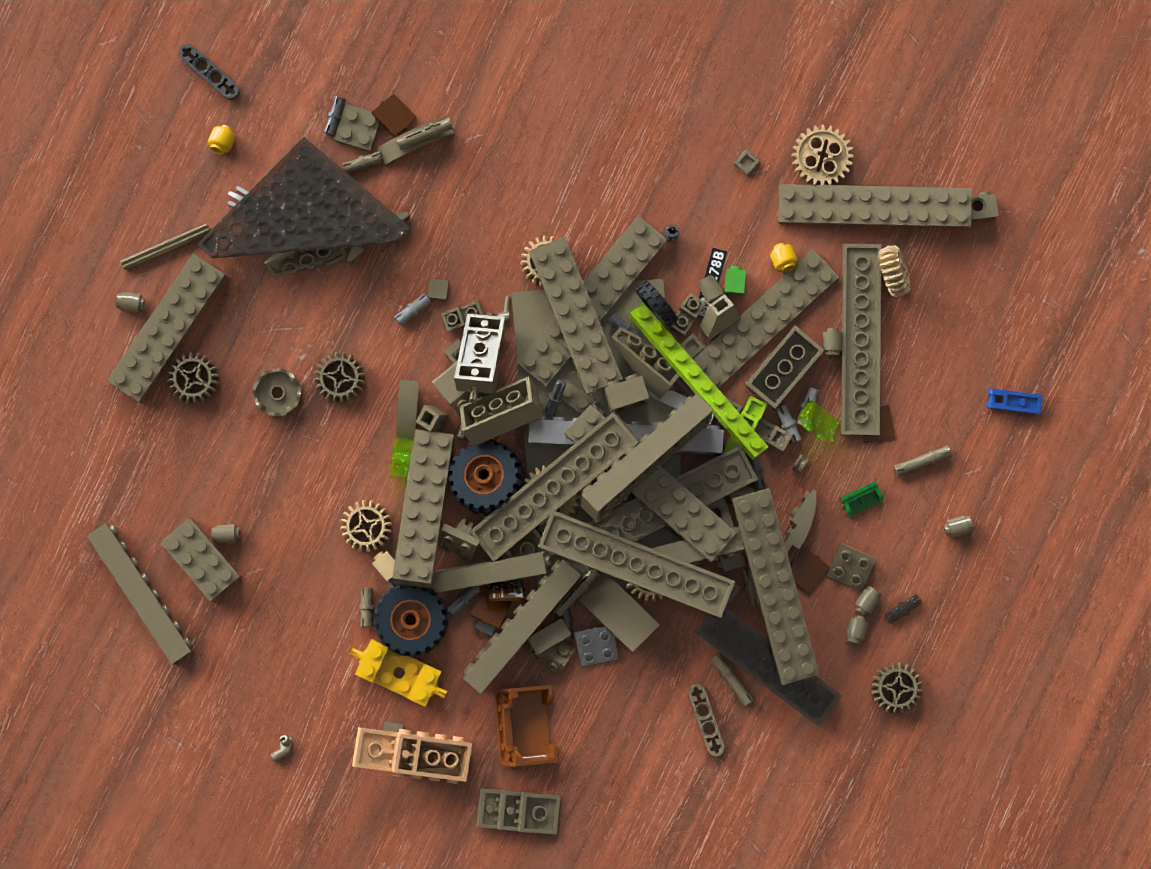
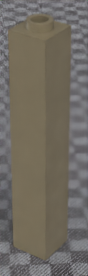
(490, 571)

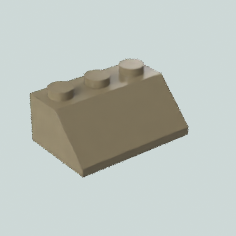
(446, 385)

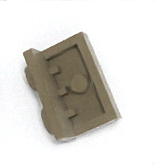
(554, 657)

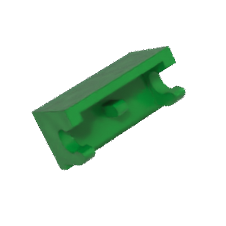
(862, 499)

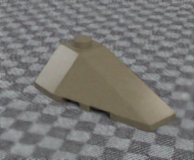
(290, 262)

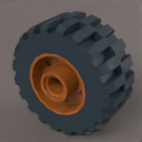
(475, 465)
(392, 620)

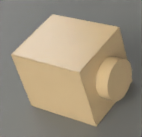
(384, 564)

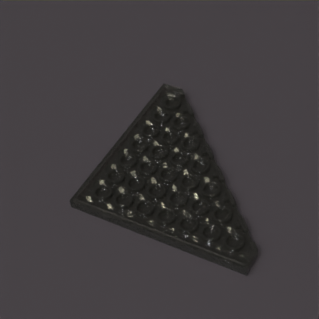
(303, 207)

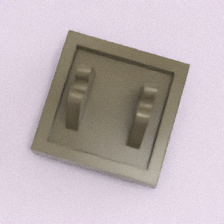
(459, 540)

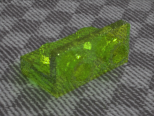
(818, 420)

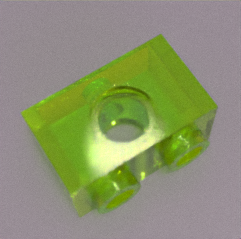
(401, 457)

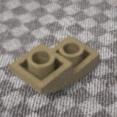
(687, 314)
(457, 317)
(549, 636)

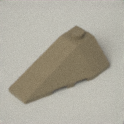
(645, 361)

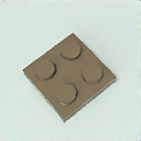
(357, 128)

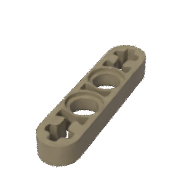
(708, 719)

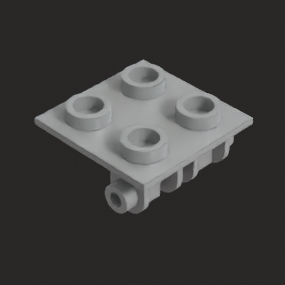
(596, 646)

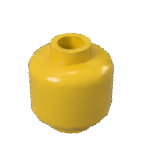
(221, 139)
(783, 257)

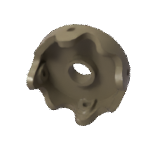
(267, 382)

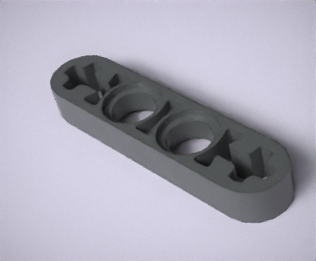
(209, 71)

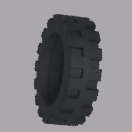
(656, 304)

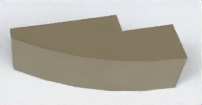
(407, 409)

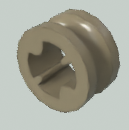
(800, 463)

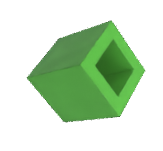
(735, 281)

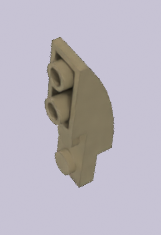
(803, 519)

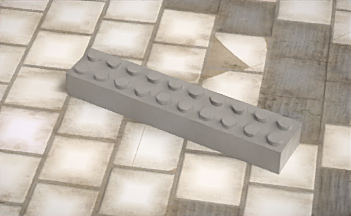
(552, 432)

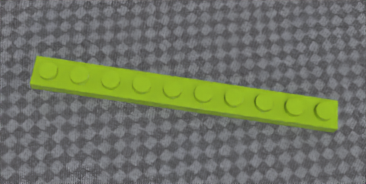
(698, 381)

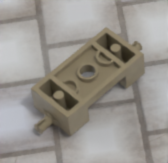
(477, 370)

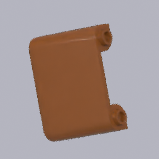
(524, 726)

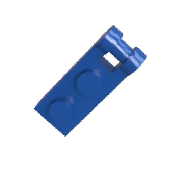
(1015, 401)

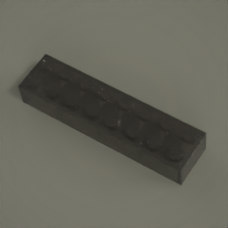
(755, 656)

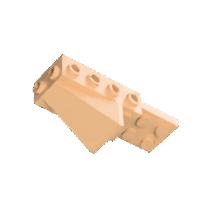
(413, 754)

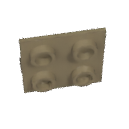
(851, 566)

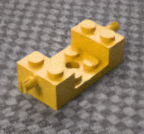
(378, 666)

